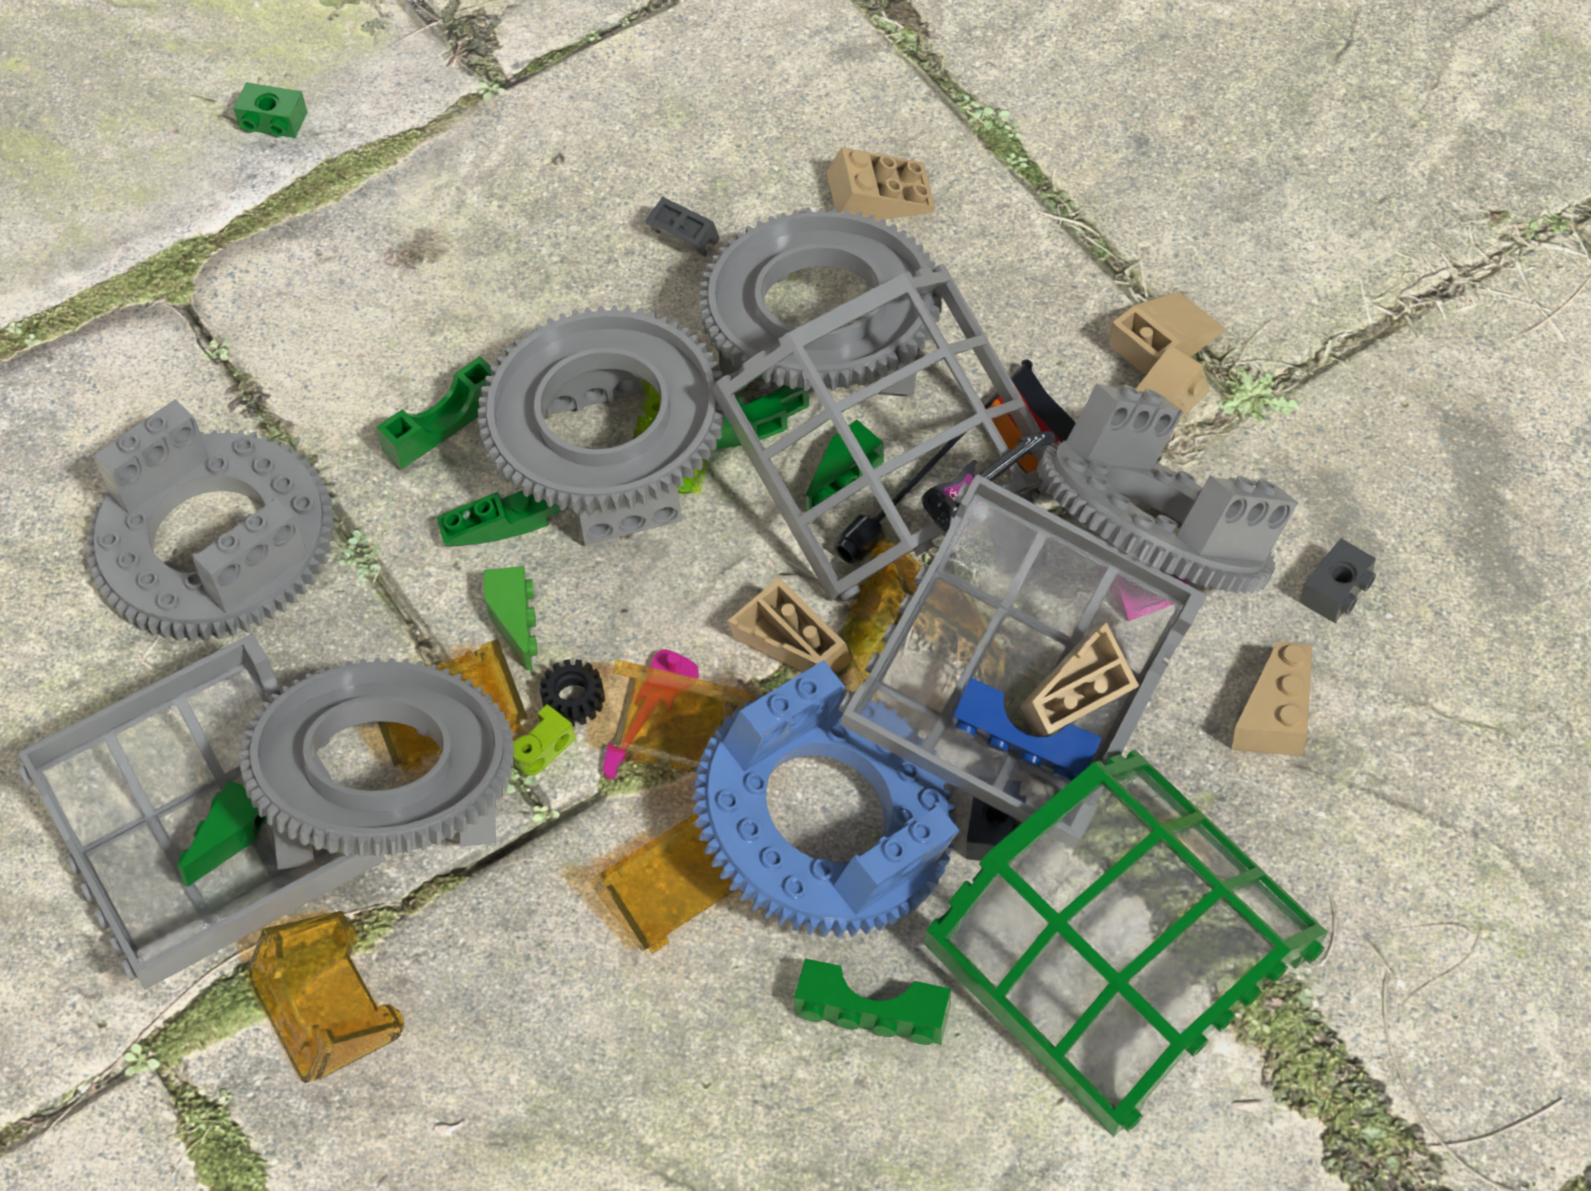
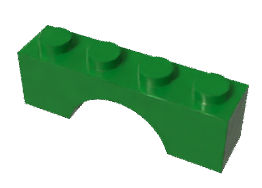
(410, 436)
(915, 1014)

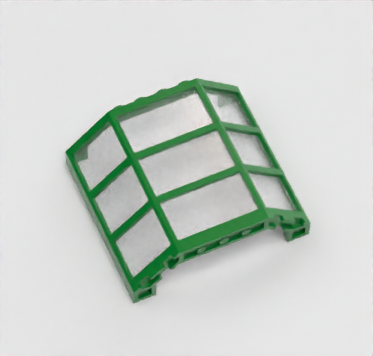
(1119, 934)

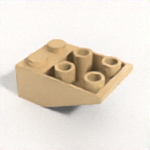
(879, 185)
(1154, 325)

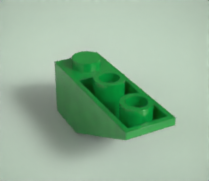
(838, 466)
(224, 833)

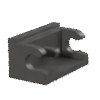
(683, 225)

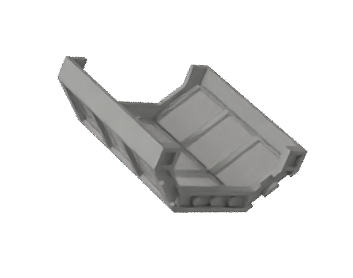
(1005, 609)
(129, 802)

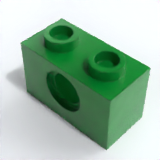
(270, 110)

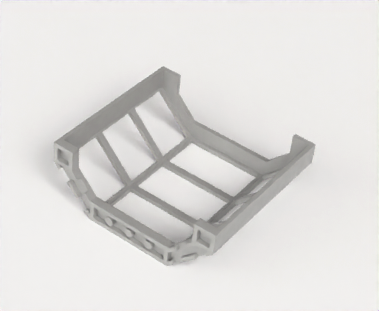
(794, 343)

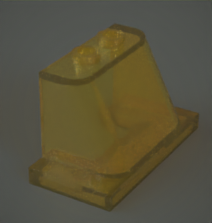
(671, 714)

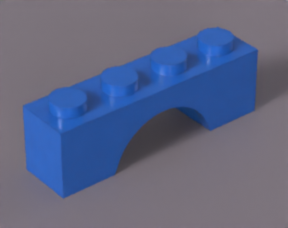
(982, 713)

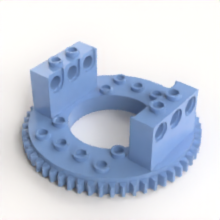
(812, 892)

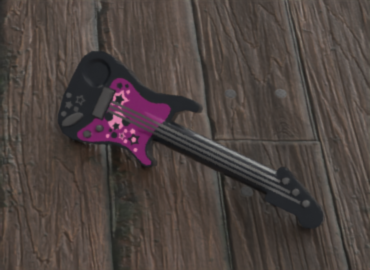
(940, 499)

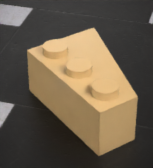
(1177, 379)
(788, 630)
(1080, 683)
(1279, 704)

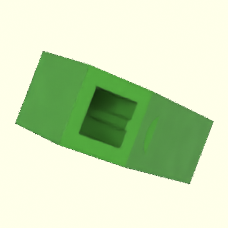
(507, 604)

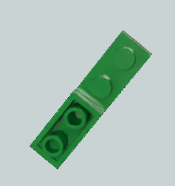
(767, 414)
(494, 519)

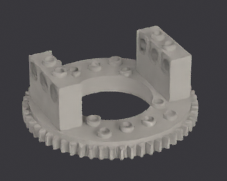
(870, 348)
(591, 362)
(1115, 452)
(244, 570)
(316, 811)

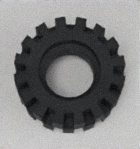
(569, 676)

